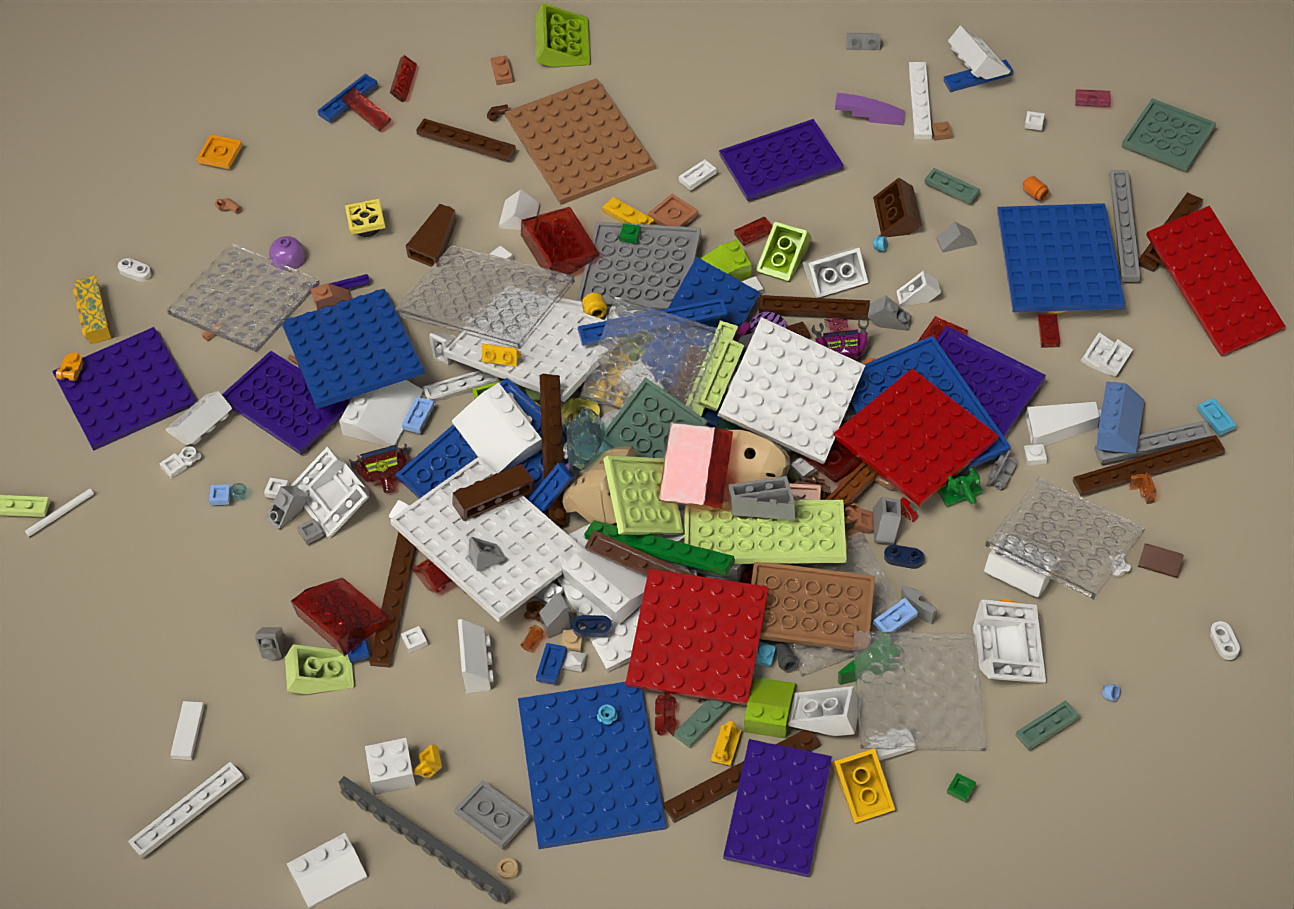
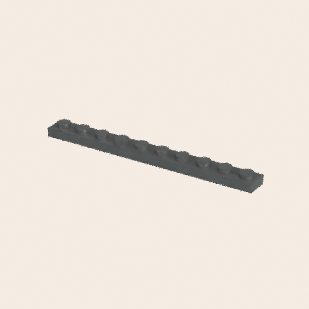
(428, 843)

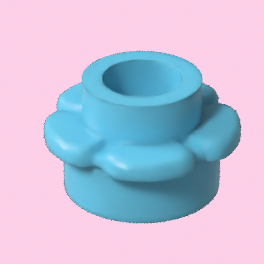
(880, 243)
(604, 710)

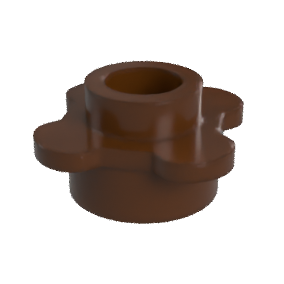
(533, 606)

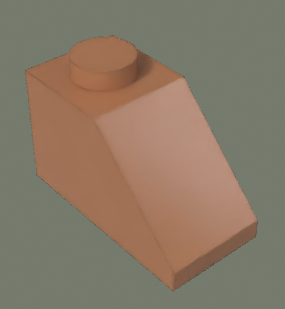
(329, 295)

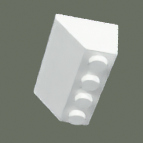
(977, 54)

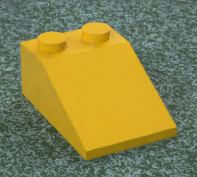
(863, 785)

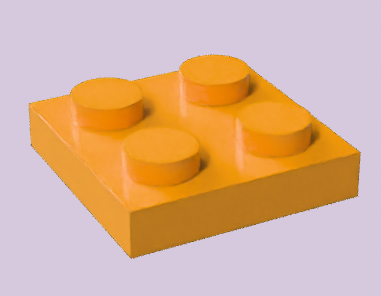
(219, 151)

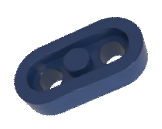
(903, 556)
(593, 624)

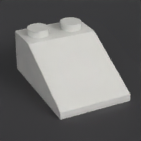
(825, 711)

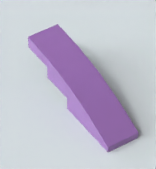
(873, 109)

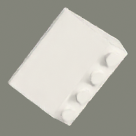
(380, 413)
(497, 430)
(606, 584)

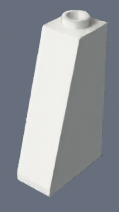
(1061, 421)

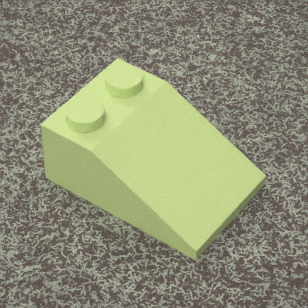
(317, 670)

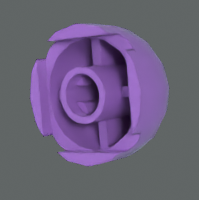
(287, 251)

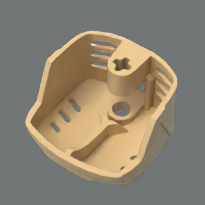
(744, 468)
(590, 490)

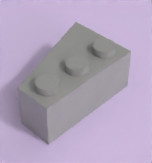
(762, 499)

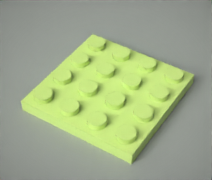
(635, 496)

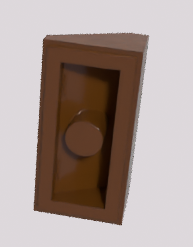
(1161, 560)

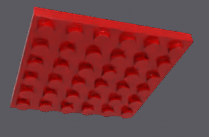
(915, 437)
(697, 637)

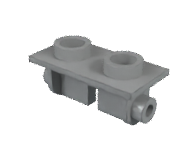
(863, 41)
(1003, 464)

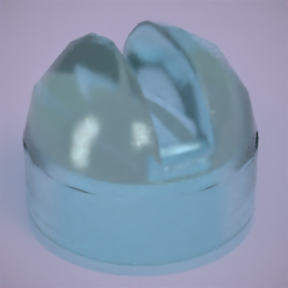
(241, 491)

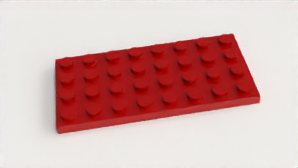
(1215, 281)

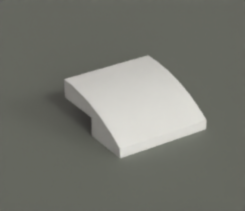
(1106, 355)

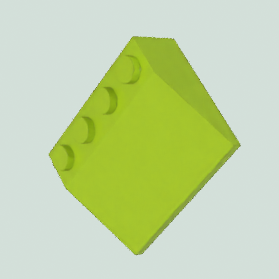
(561, 37)

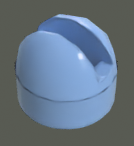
(1111, 692)

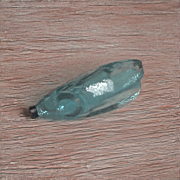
(583, 439)

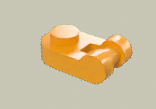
(70, 367)

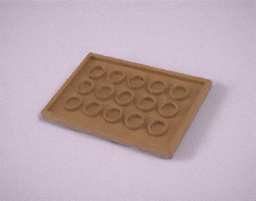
(814, 604)

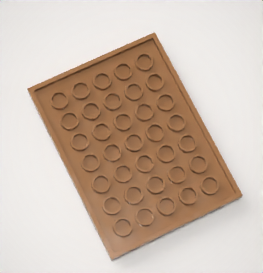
(579, 141)

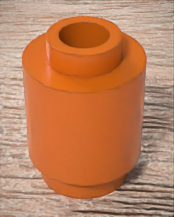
(1035, 188)

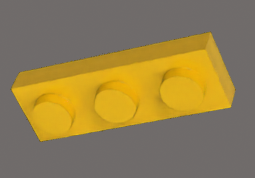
(626, 213)

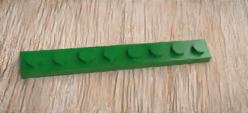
(668, 549)

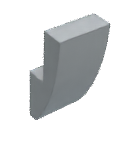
(925, 610)

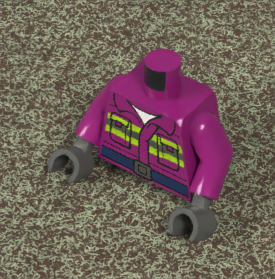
(847, 343)

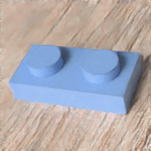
(418, 415)
(895, 617)

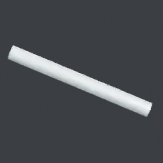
(59, 512)

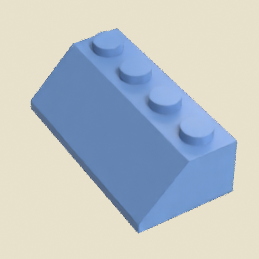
(1120, 418)

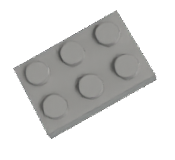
(492, 814)

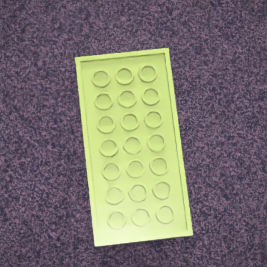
(812, 538)

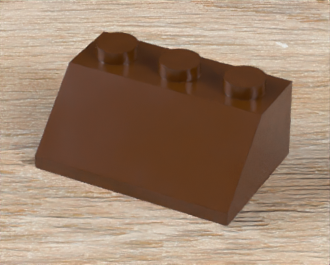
(897, 209)

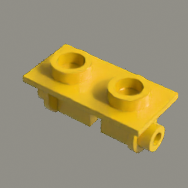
(500, 354)
(726, 743)

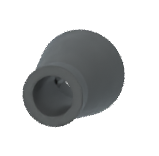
(786, 658)

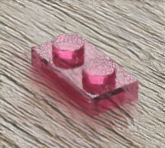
(836, 324)

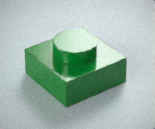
(630, 233)
(961, 787)

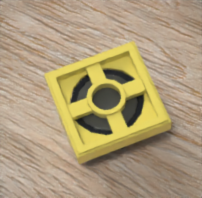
(365, 218)

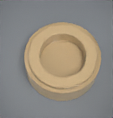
(507, 868)

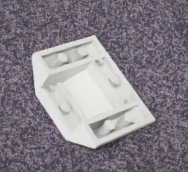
(332, 491)
(1009, 641)

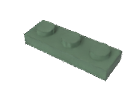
(952, 186)
(701, 721)
(1047, 725)

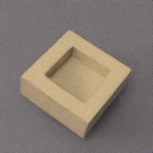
(571, 641)

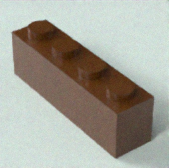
(492, 492)

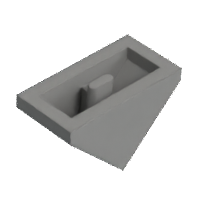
(956, 237)
(484, 553)

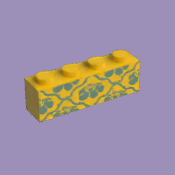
(92, 310)

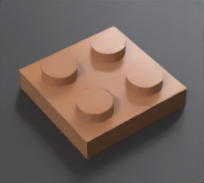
(673, 212)

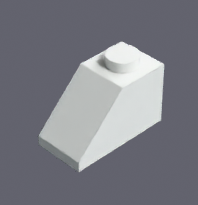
(919, 290)
(439, 342)

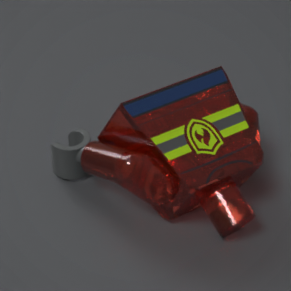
(381, 466)

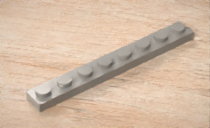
(1124, 226)

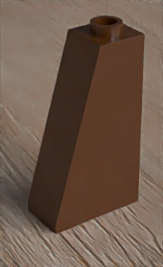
(433, 236)

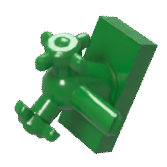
(961, 489)

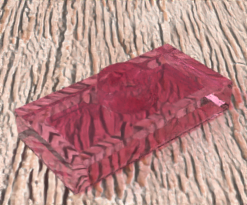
(1094, 98)

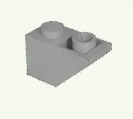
(889, 314)
(286, 506)
(886, 520)
(556, 616)
(270, 642)

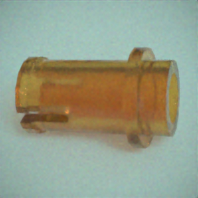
(535, 633)

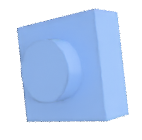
(220, 494)

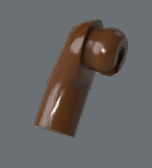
(495, 112)

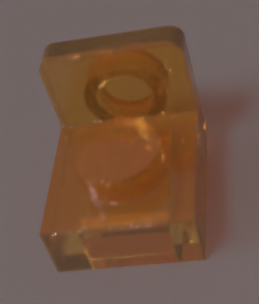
(1145, 485)

